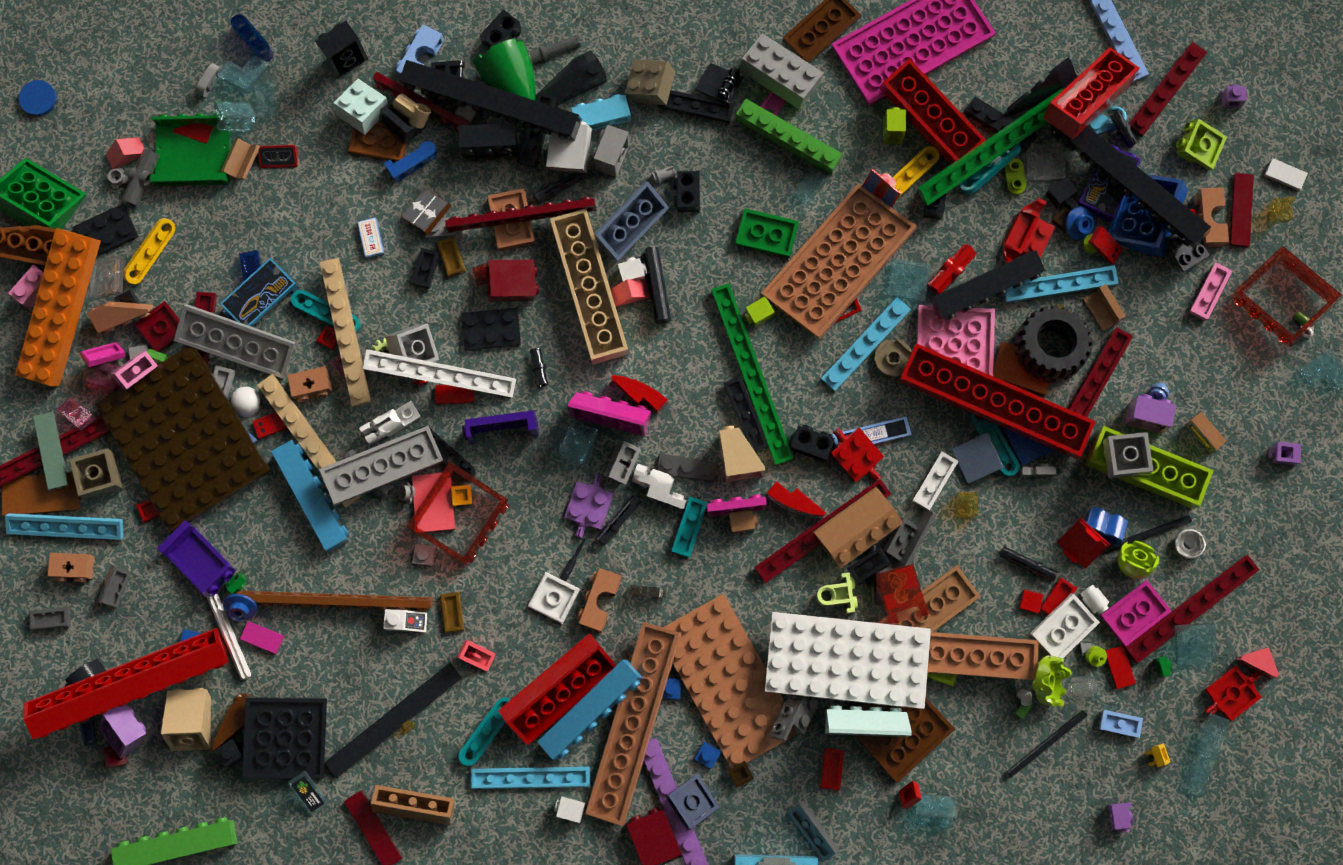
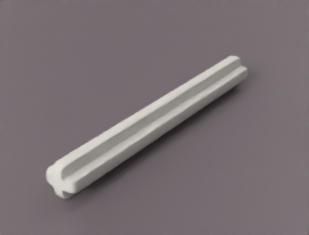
(229, 637)

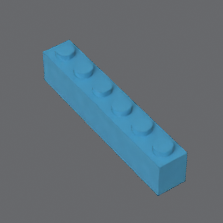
(309, 495)
(590, 709)

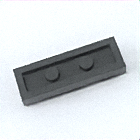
(687, 467)
(813, 831)

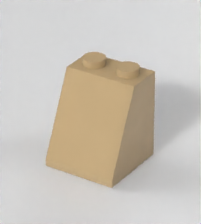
(738, 456)
(187, 720)

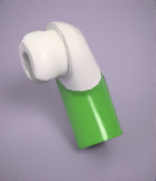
(1302, 319)
(1026, 703)

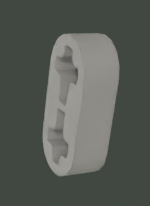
(208, 80)

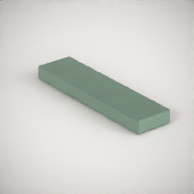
(51, 451)

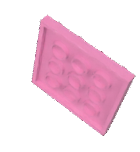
(963, 338)

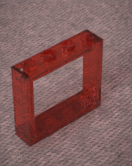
(1304, 274)
(432, 495)

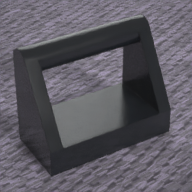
(396, 125)

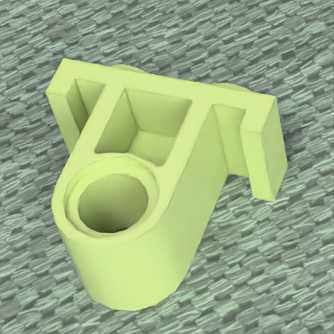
(840, 594)

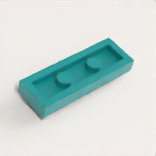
(689, 527)

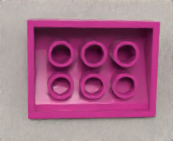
(610, 413)

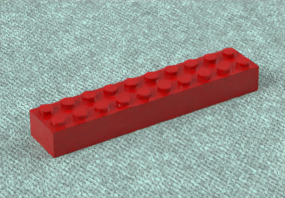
(997, 401)
(124, 683)

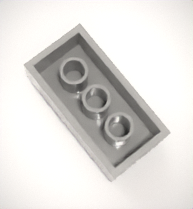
(781, 71)

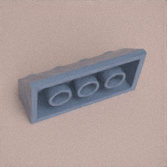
(630, 221)

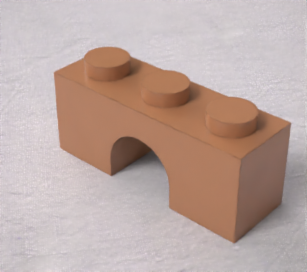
(1207, 201)
(604, 583)

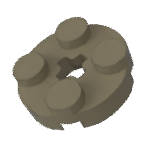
(882, 357)

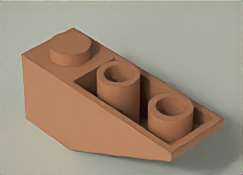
(111, 314)

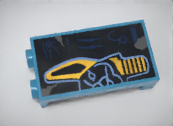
(258, 294)

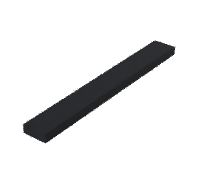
(393, 720)

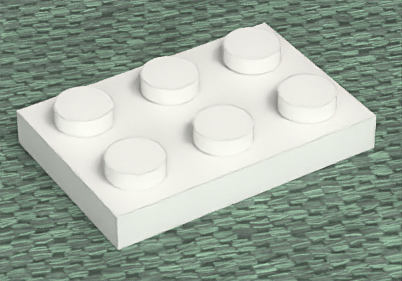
(1064, 627)

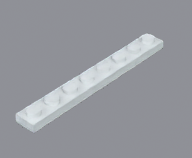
(438, 373)

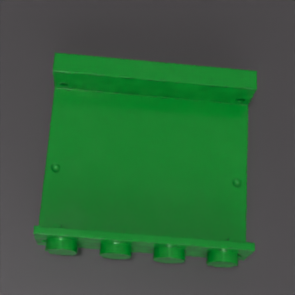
(187, 160)

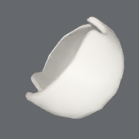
(245, 401)
(1194, 540)

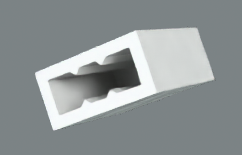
(571, 154)

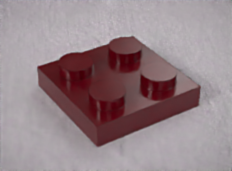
(159, 326)

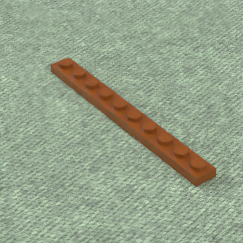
(342, 600)

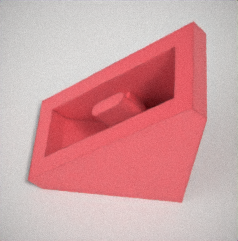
(124, 151)
(629, 292)
(476, 655)
(1261, 661)

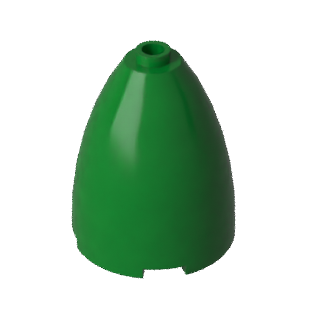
(507, 68)

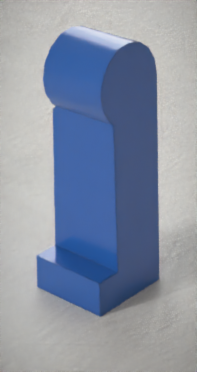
(412, 162)

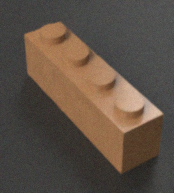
(413, 805)

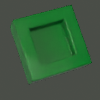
(236, 583)
(1163, 666)

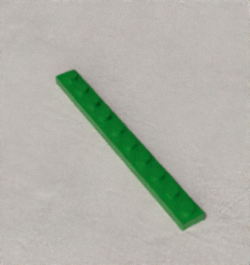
(985, 152)
(752, 374)

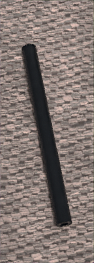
(1151, 532)
(1047, 743)

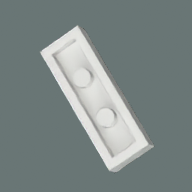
(935, 481)

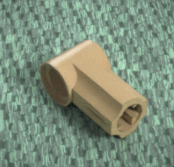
(417, 113)

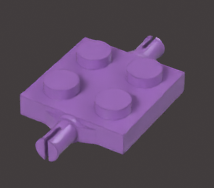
(589, 505)

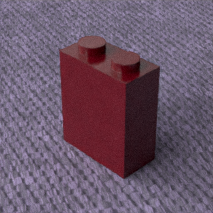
(511, 280)
(653, 837)

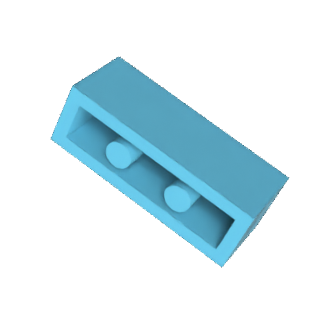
(604, 112)

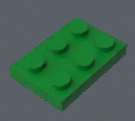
(767, 233)

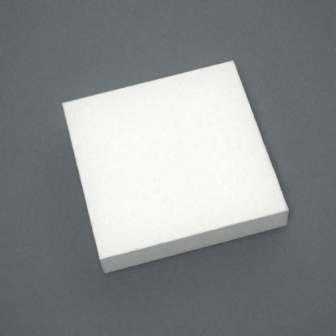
(554, 598)

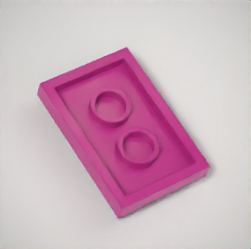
(736, 504)
(1135, 613)

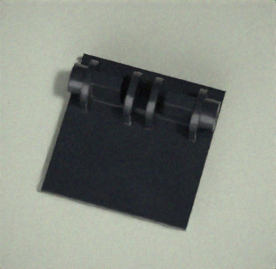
(720, 83)
(1185, 256)

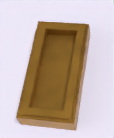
(451, 257)
(452, 612)

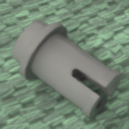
(663, 174)

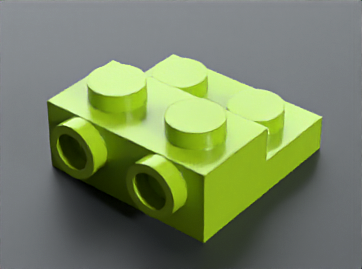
(1200, 144)

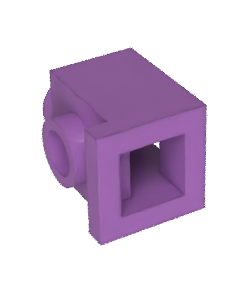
(1233, 93)
(1291, 450)
(1120, 816)

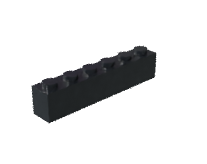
(987, 284)

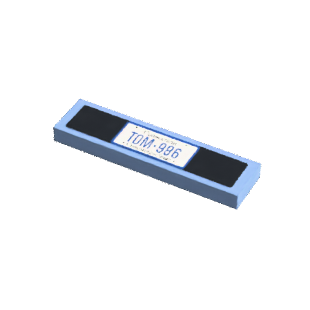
(883, 431)

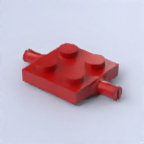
(856, 454)
(1233, 693)

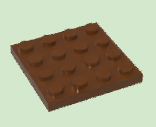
(902, 754)

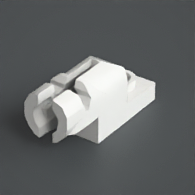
(390, 422)
(659, 486)

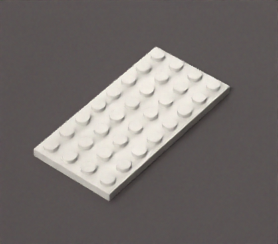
(848, 660)

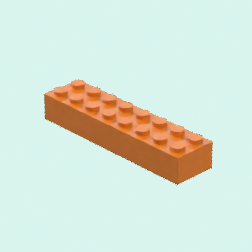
(57, 307)

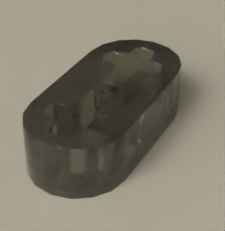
(647, 592)

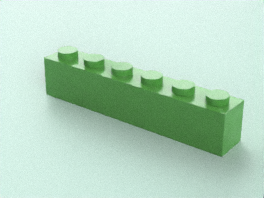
(788, 136)
(175, 845)

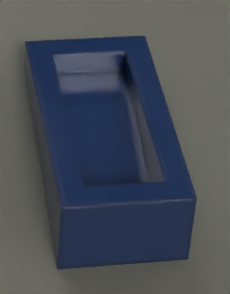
(88, 732)

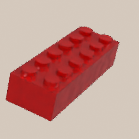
(1091, 93)
(931, 112)
(557, 689)

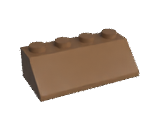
(858, 527)

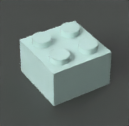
(360, 106)

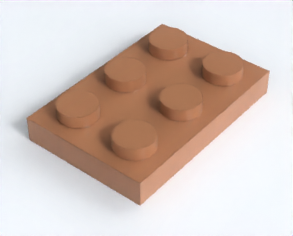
(516, 233)

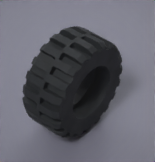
(1065, 324)

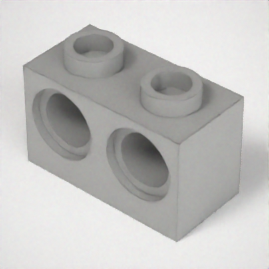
(622, 462)

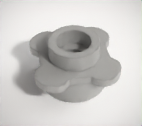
(118, 172)
(406, 492)

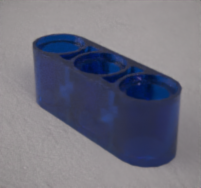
(248, 31)

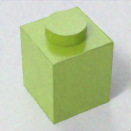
(759, 312)

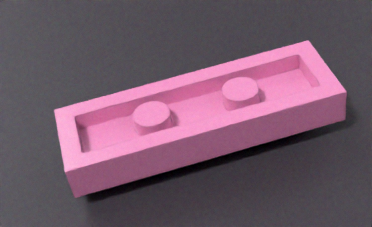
(1210, 291)

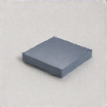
(978, 458)

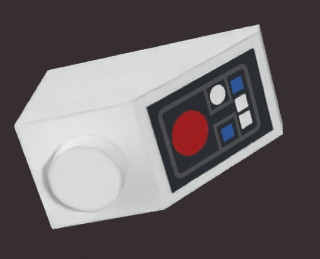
(405, 620)

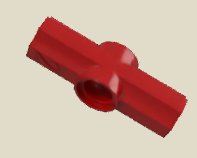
(952, 269)

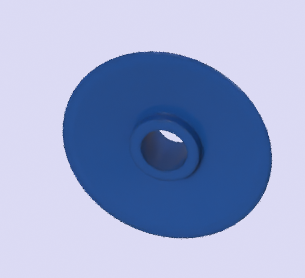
(1074, 223)
(239, 607)

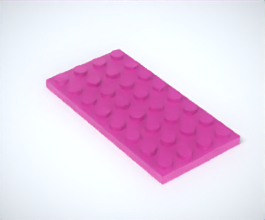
(918, 30)

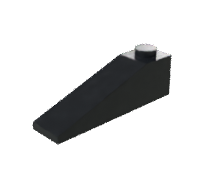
(576, 78)
(1058, 79)

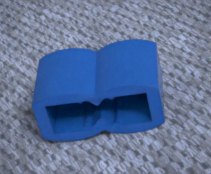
(1109, 526)

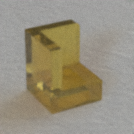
(1281, 208)
(967, 504)

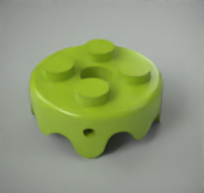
(1048, 681)

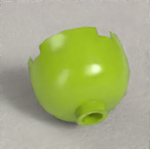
(1137, 560)

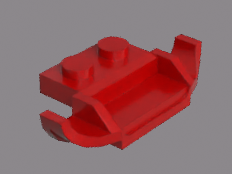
(1027, 232)

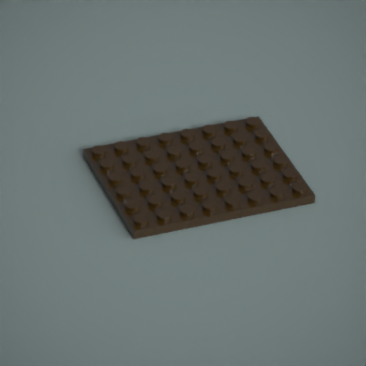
(182, 438)

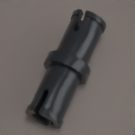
(1123, 129)
(539, 367)

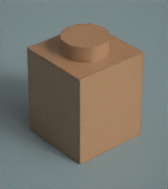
(742, 521)

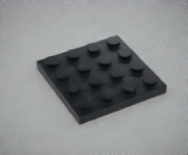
(284, 737)

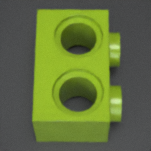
(894, 126)

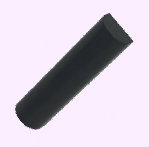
(657, 285)

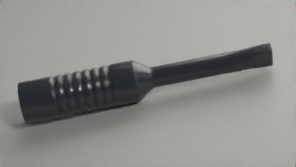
(571, 563)

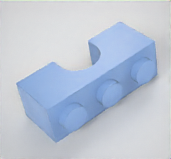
(425, 41)

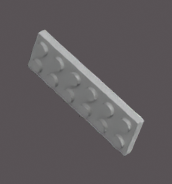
(234, 341)
(381, 465)

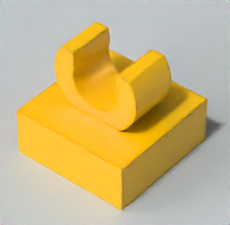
(1160, 755)

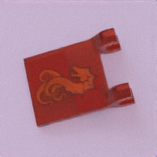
(901, 591)

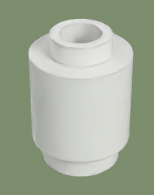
(1095, 600)

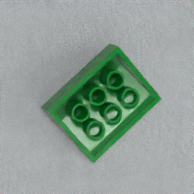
(38, 196)

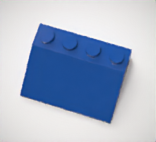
(1137, 228)

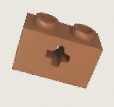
(299, 381)
(60, 562)

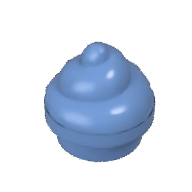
(1159, 391)

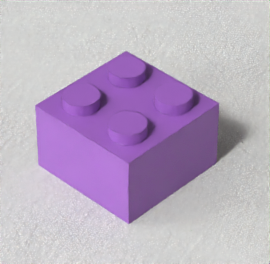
(1150, 414)
(122, 730)

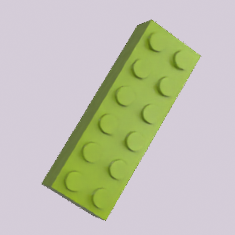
(1171, 475)

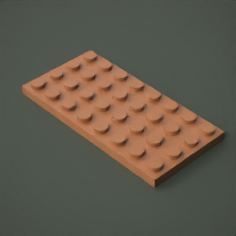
(838, 261)
(727, 681)

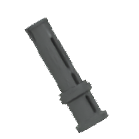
(543, 53)

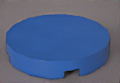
(37, 98)

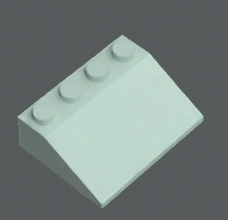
(867, 722)

